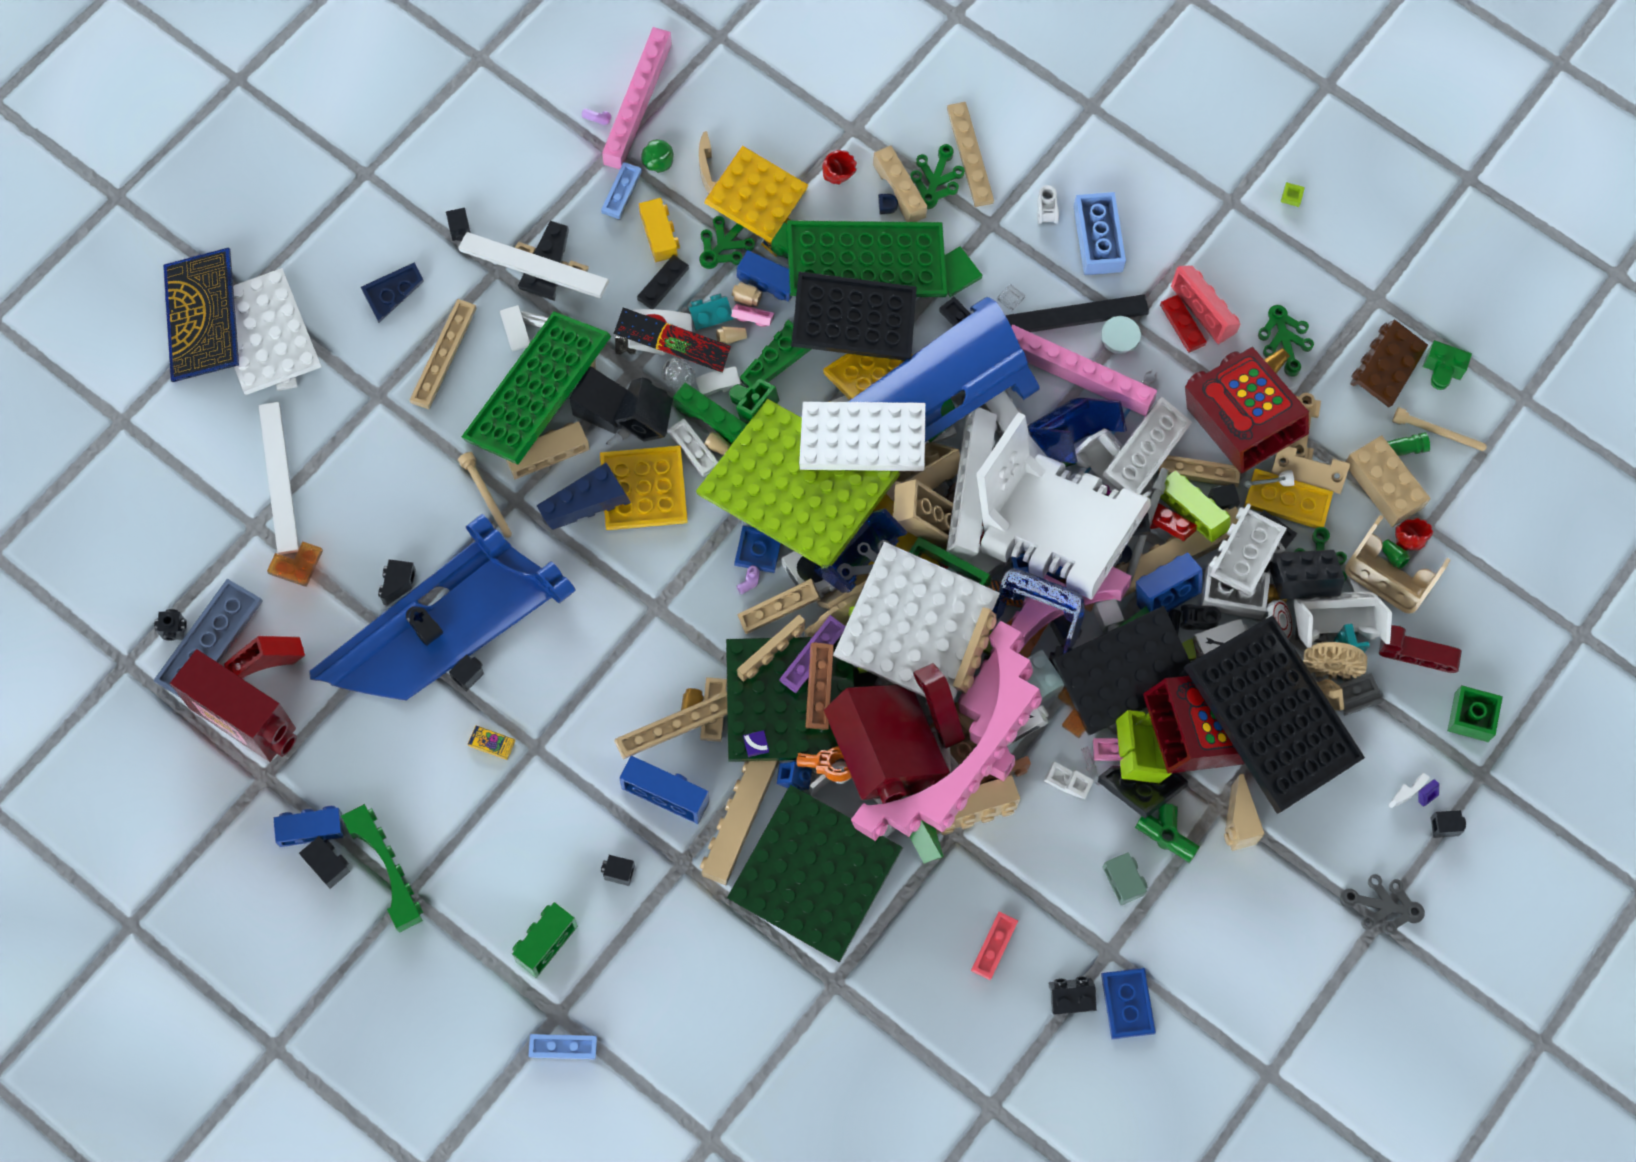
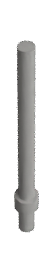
(1158, 489)

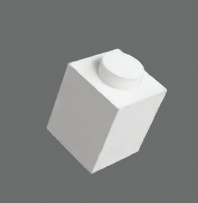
(1108, 615)

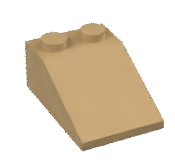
(1242, 822)

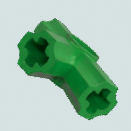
(1167, 824)

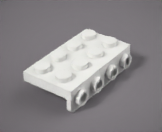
(1247, 550)

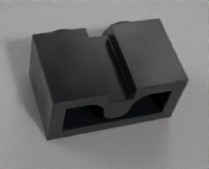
(324, 862)

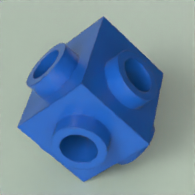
(793, 775)

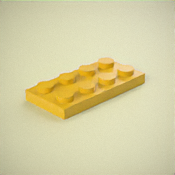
(1295, 503)

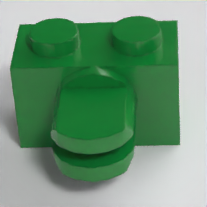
(1446, 364)
(751, 399)

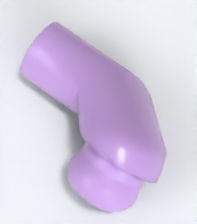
(597, 117)
(751, 580)

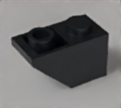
(397, 580)

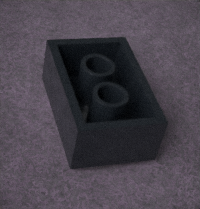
(1307, 574)

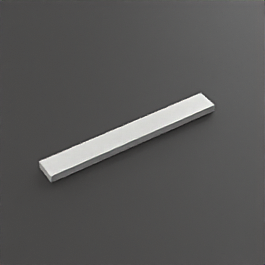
(534, 265)
(278, 478)

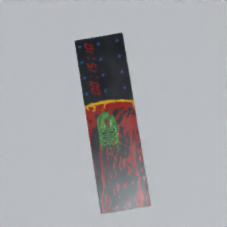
(672, 339)

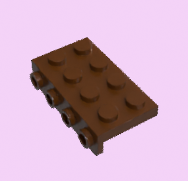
(1389, 362)

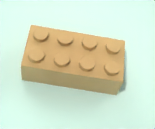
(1387, 481)
(923, 512)
(986, 803)

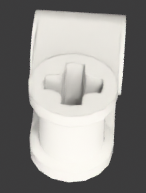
(1047, 208)

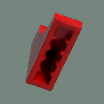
(265, 653)

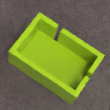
(1139, 748)

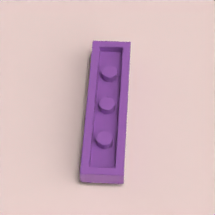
(798, 671)

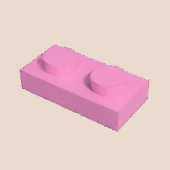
(746, 313)
(1106, 749)

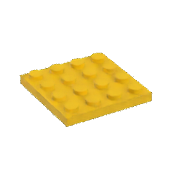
(756, 194)
(857, 372)
(653, 485)

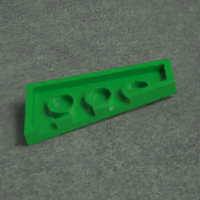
(774, 358)

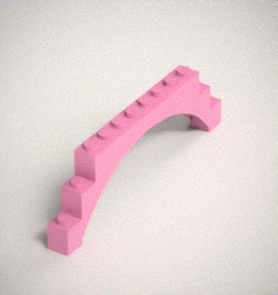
(983, 695)
(945, 798)

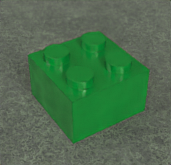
(1475, 713)

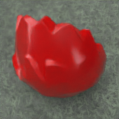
(838, 166)
(1413, 534)

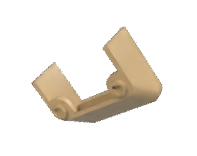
(1389, 581)

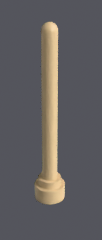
(1402, 416)
(468, 462)

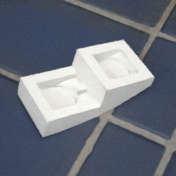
(515, 328)
(717, 381)
(1068, 781)
(1406, 792)

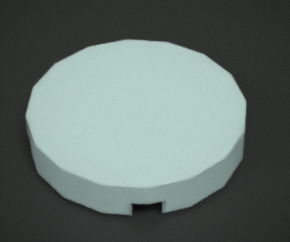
(1120, 335)

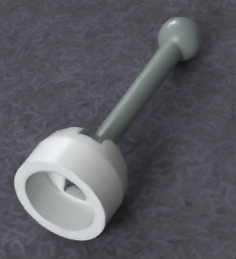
(1285, 478)

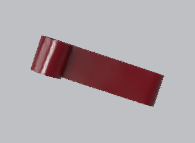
(1420, 651)
(941, 705)

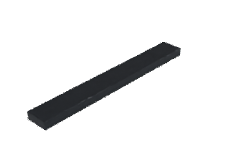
(1079, 313)

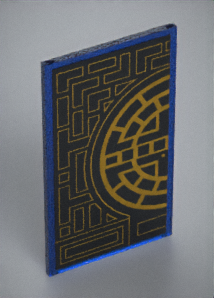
(200, 315)

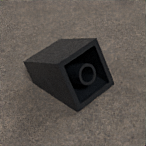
(597, 400)
(645, 410)

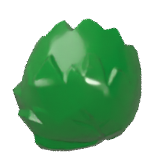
(657, 156)

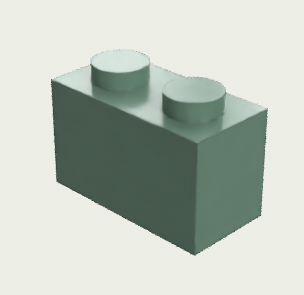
(1125, 878)

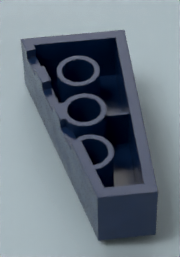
(584, 498)

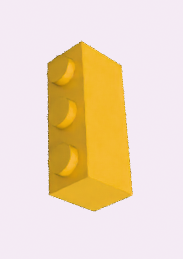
(659, 229)

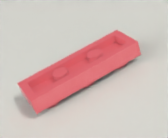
(994, 945)

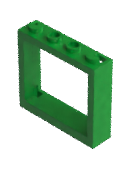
(950, 560)

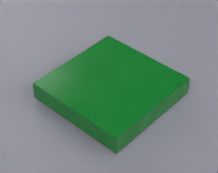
(960, 271)

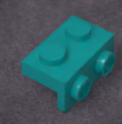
(710, 312)
(1347, 636)

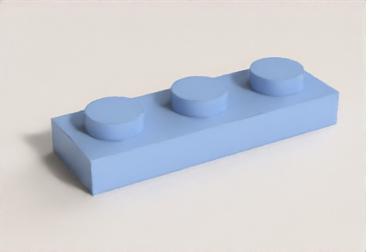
(621, 190)
(562, 1046)

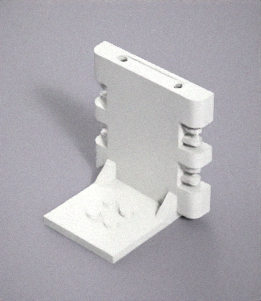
(1055, 520)

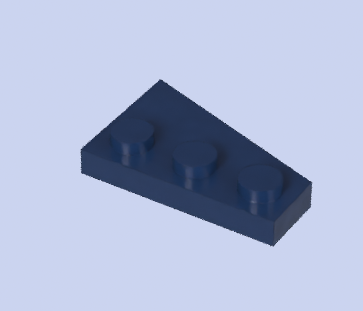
(390, 290)

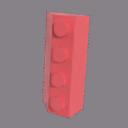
(1205, 303)

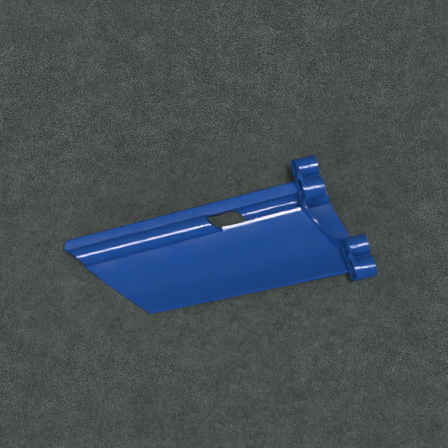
(971, 356)
(487, 594)

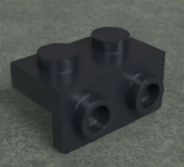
(1073, 995)

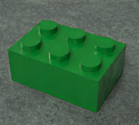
(544, 939)

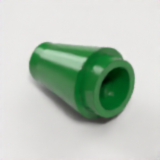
(1395, 554)

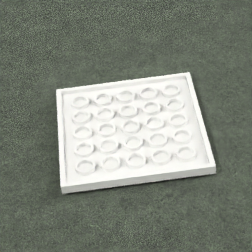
(912, 618)

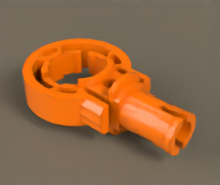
(823, 763)

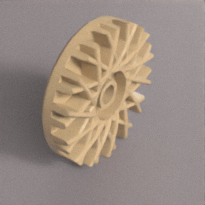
(1335, 660)

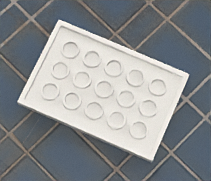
(270, 333)
(862, 436)

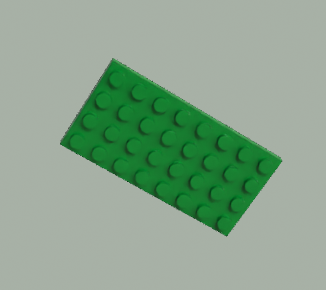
(870, 251)
(536, 387)

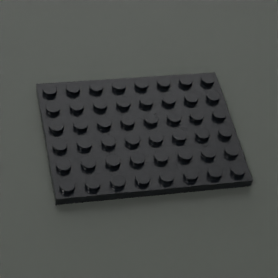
(1274, 713)

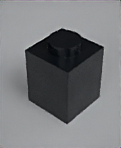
(458, 223)
(1225, 496)
(1061, 628)
(467, 672)
(1448, 824)
(618, 870)

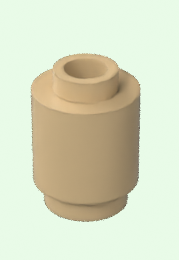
(746, 294)

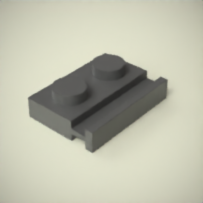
(1360, 694)

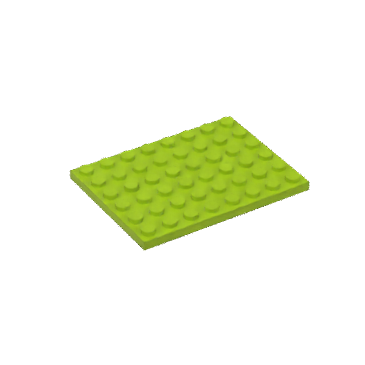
(800, 508)

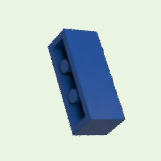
(764, 275)
(307, 826)

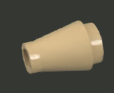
(730, 334)
(717, 443)

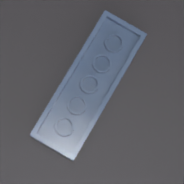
(213, 630)

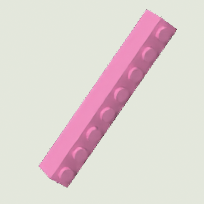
(637, 98)
(1085, 372)

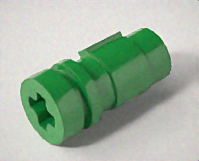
(1412, 444)

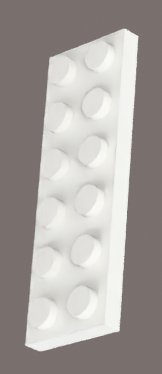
(1147, 447)

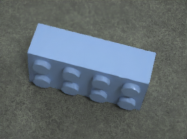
(1099, 233)

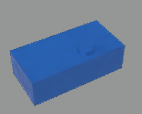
(664, 789)

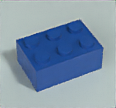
(1170, 584)

